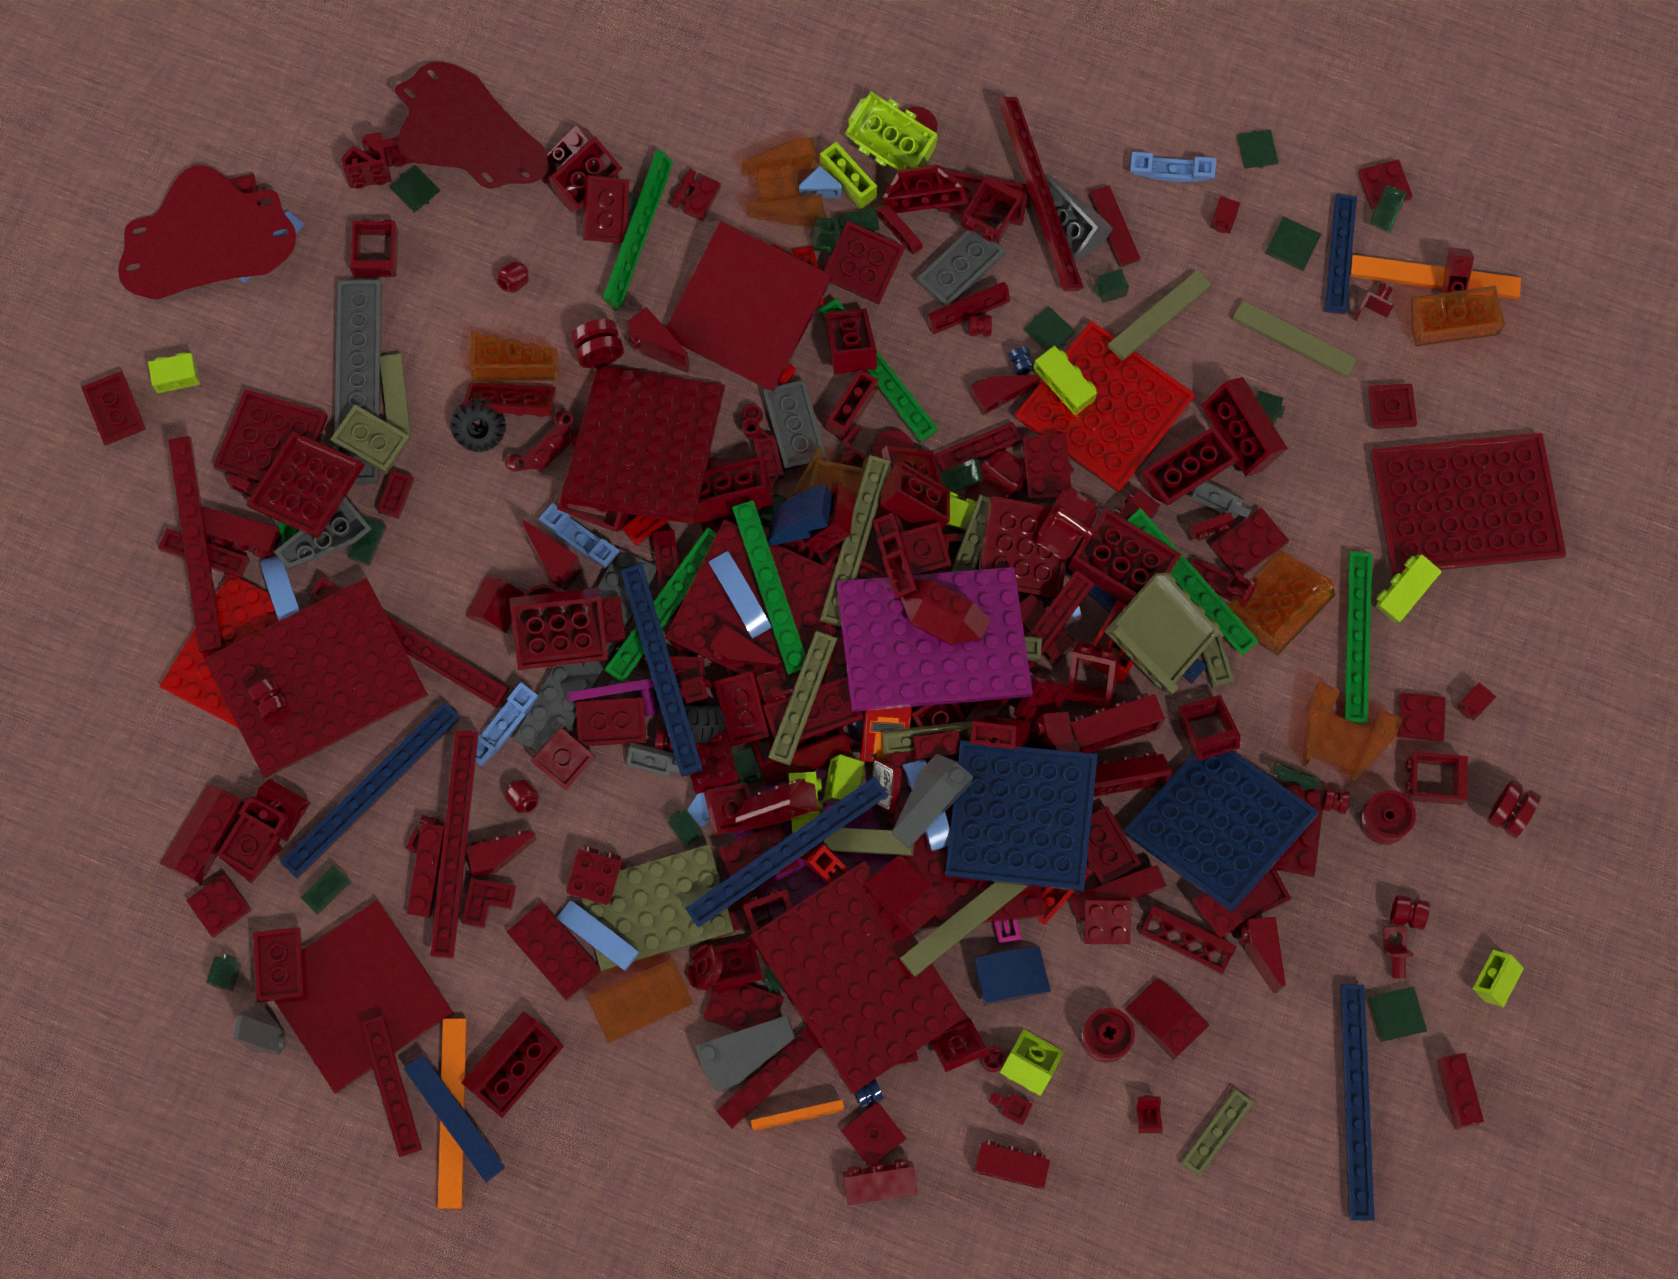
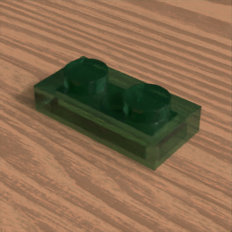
(1387, 208)
(863, 218)
(962, 476)
(366, 547)
(1304, 779)
(325, 890)

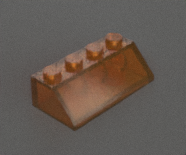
(1456, 316)
(640, 1000)

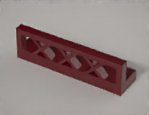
(1192, 932)

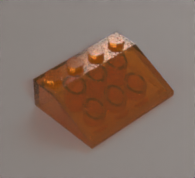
(1283, 601)

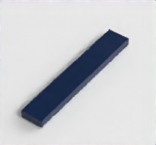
(1340, 254)
(454, 1118)

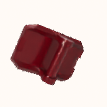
(1001, 477)
(1067, 524)

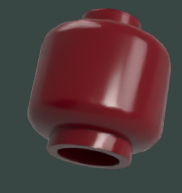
(512, 277)
(522, 796)

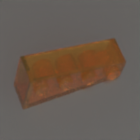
(511, 361)

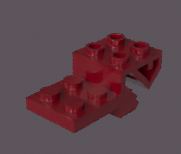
(374, 162)
(262, 826)

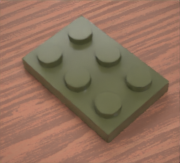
(370, 439)

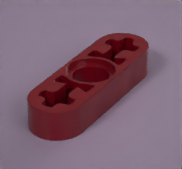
(899, 228)

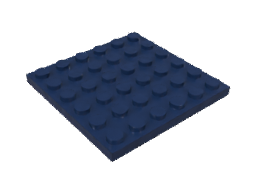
(1023, 817)
(1221, 825)

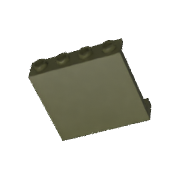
(1163, 631)

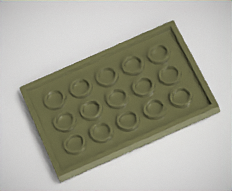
(652, 902)

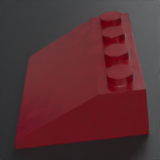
(1121, 557)
(558, 628)

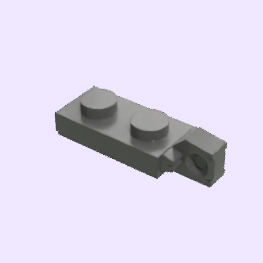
(1221, 499)
(652, 760)

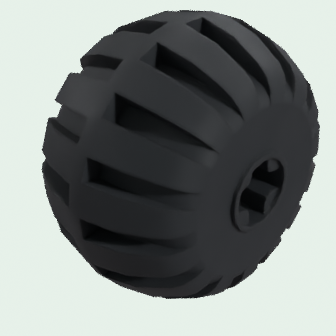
(484, 437)
(704, 720)

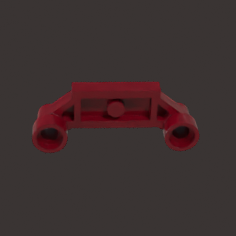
(764, 446)
(547, 448)

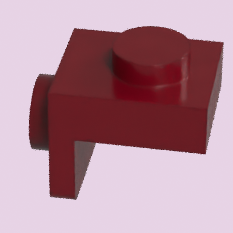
(1149, 1114)

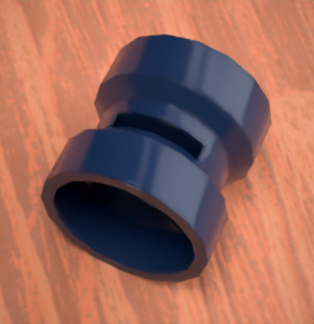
(1021, 360)
(869, 1093)

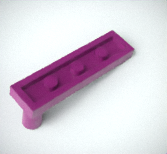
(644, 686)

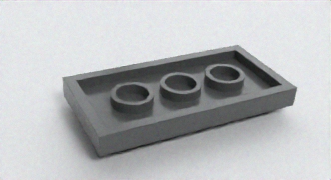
(960, 267)
(794, 424)

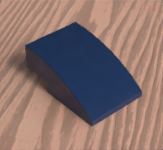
(800, 515)
(1011, 975)

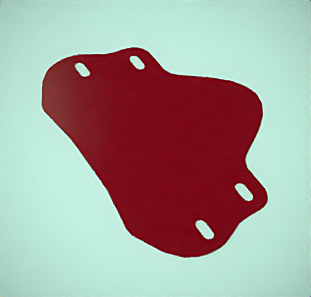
(465, 128)
(204, 236)

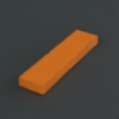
(797, 1115)

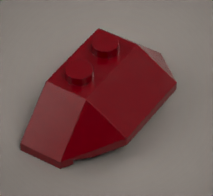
(924, 189)
(944, 613)

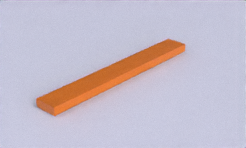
(1428, 275)
(452, 1074)

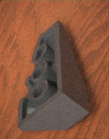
(1081, 224)
(342, 531)
(933, 793)
(259, 1030)
(736, 1055)

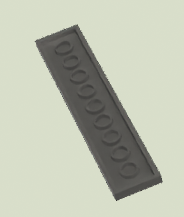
(358, 356)
(551, 706)

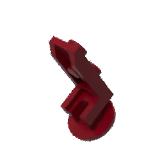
(1226, 584)

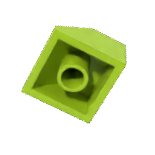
(1032, 1062)

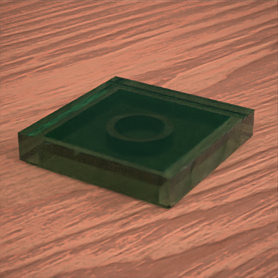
(1293, 243)
(1397, 1014)

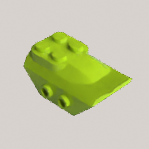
(890, 133)

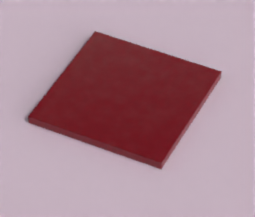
(747, 306)
(354, 976)

